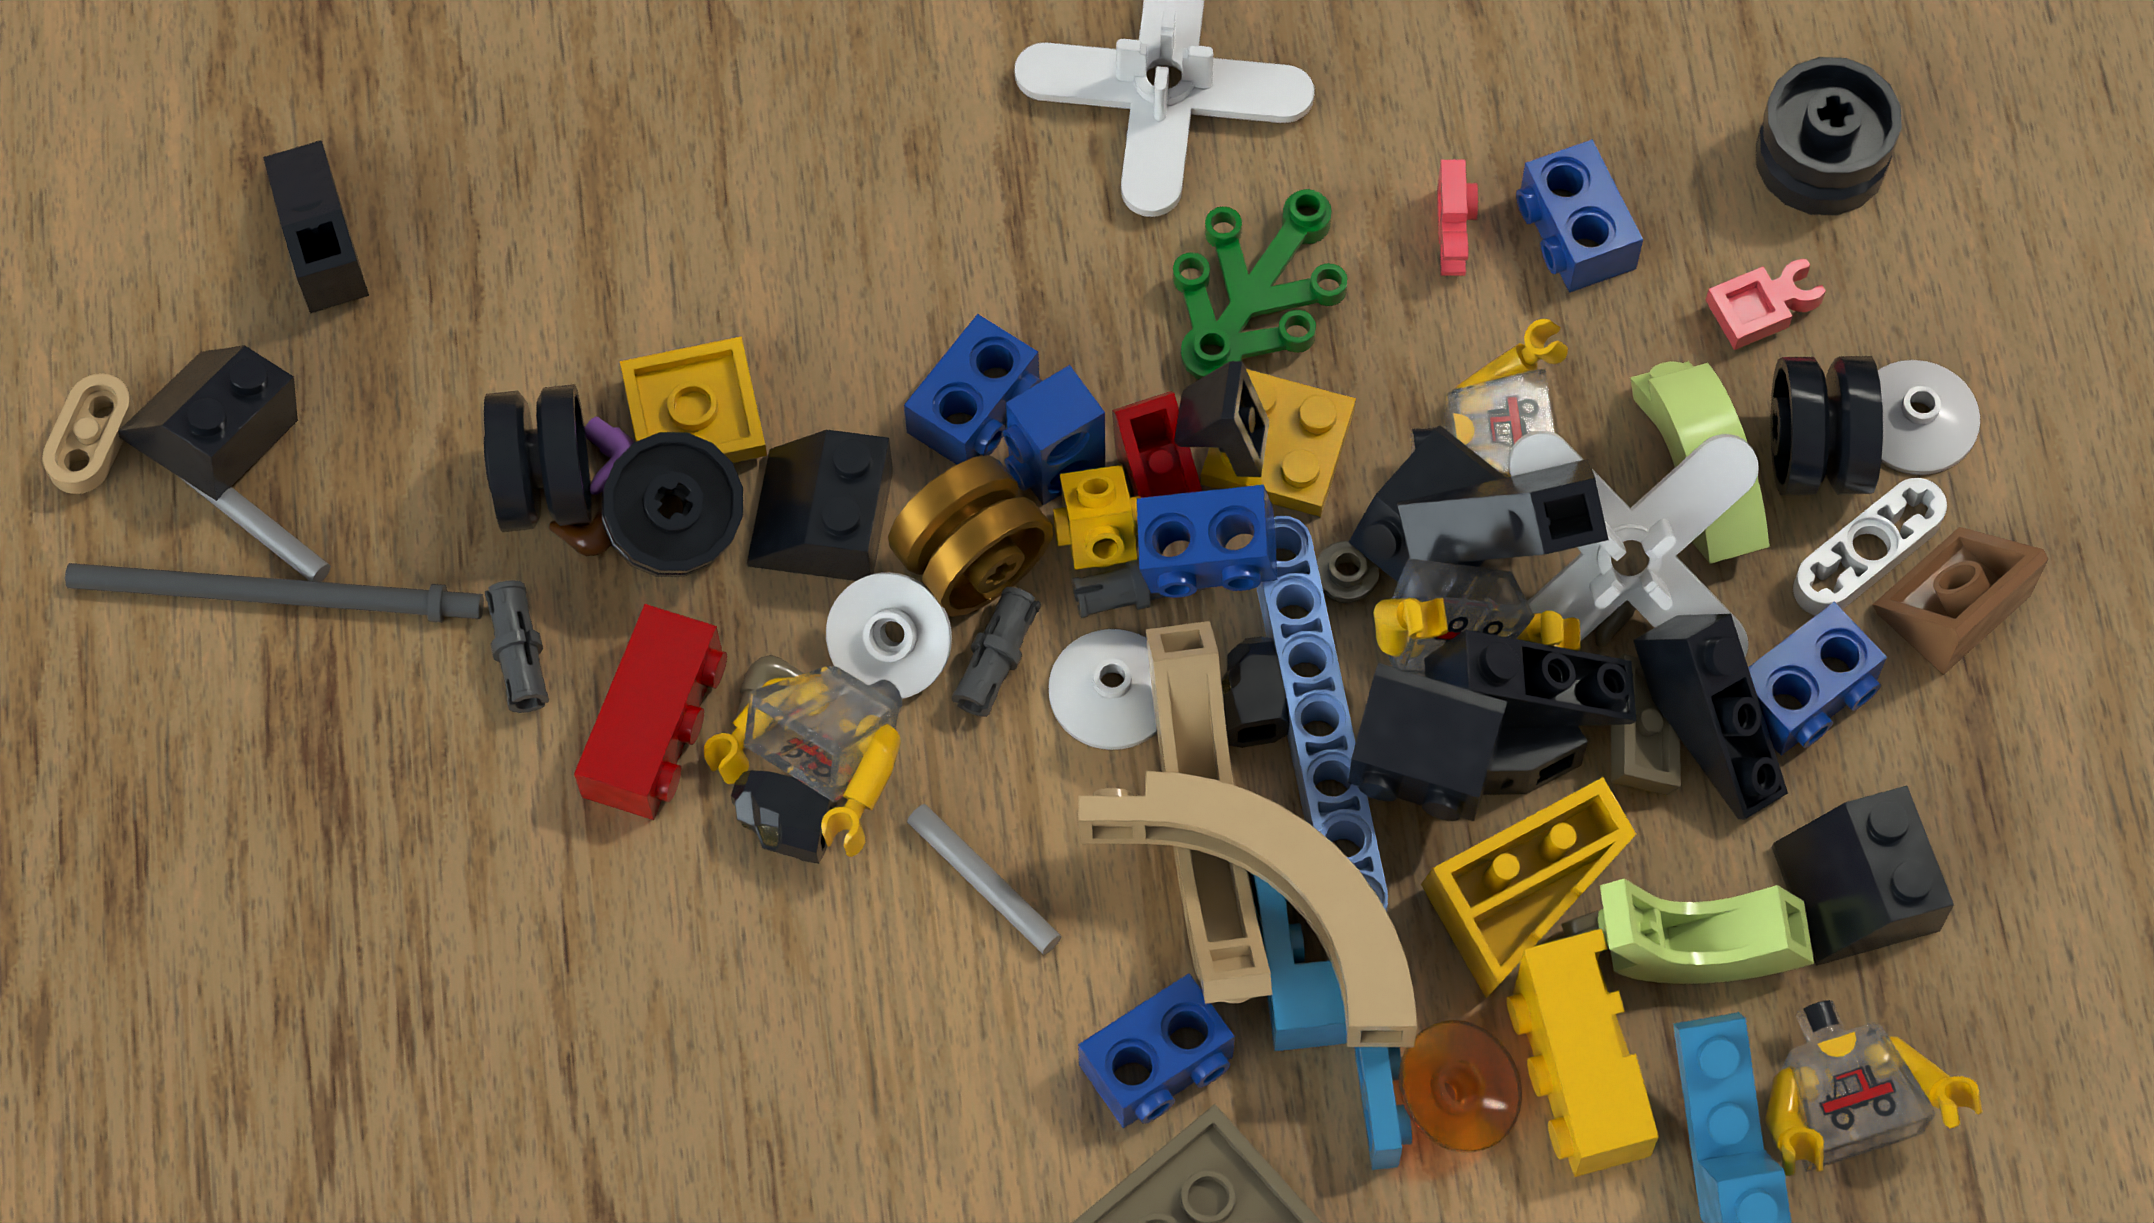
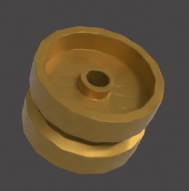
(970, 535)

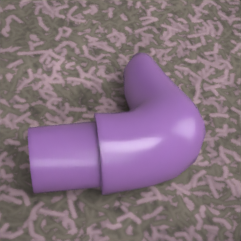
(612, 443)

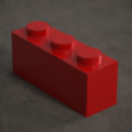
(651, 712)

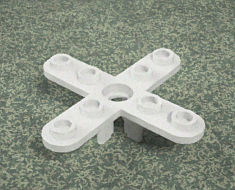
(1158, 114)
(1661, 520)

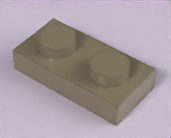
(1648, 750)

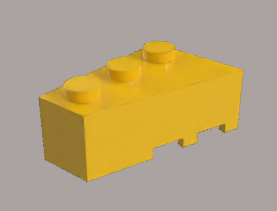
(1525, 878)
(1581, 1055)

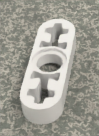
(1875, 520)

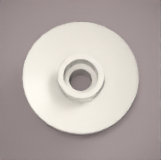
(1930, 440)
(859, 639)
(1099, 713)

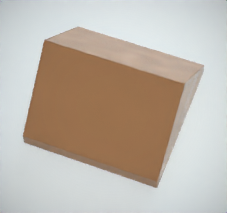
(1960, 594)

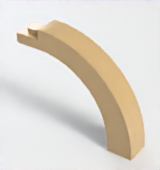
(1194, 741)
(1296, 863)

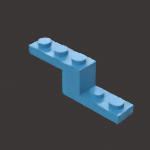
(1310, 1013)
(1730, 1166)

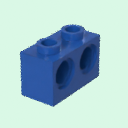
(1592, 213)
(960, 387)
(1053, 432)
(1208, 523)
(1798, 670)
(1144, 1039)

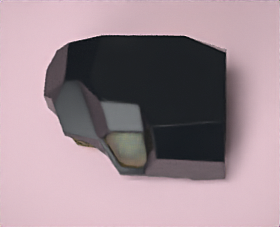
(1254, 694)
(782, 813)

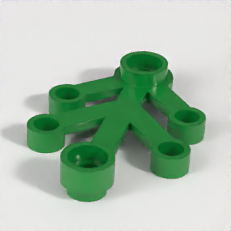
(1254, 292)

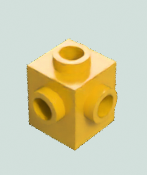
(1097, 517)

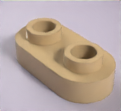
(84, 437)

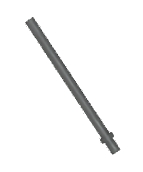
(433, 602)

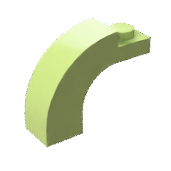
(1688, 409)
(1705, 939)

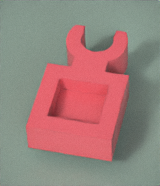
(1455, 205)
(1757, 306)

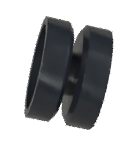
(1828, 135)
(1826, 425)
(545, 457)
(677, 467)

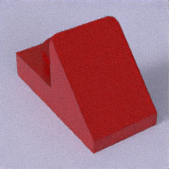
(1147, 448)

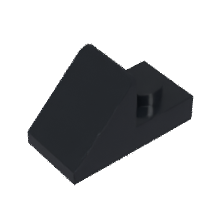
(1226, 415)

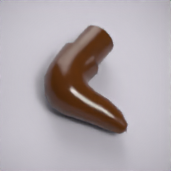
(586, 540)

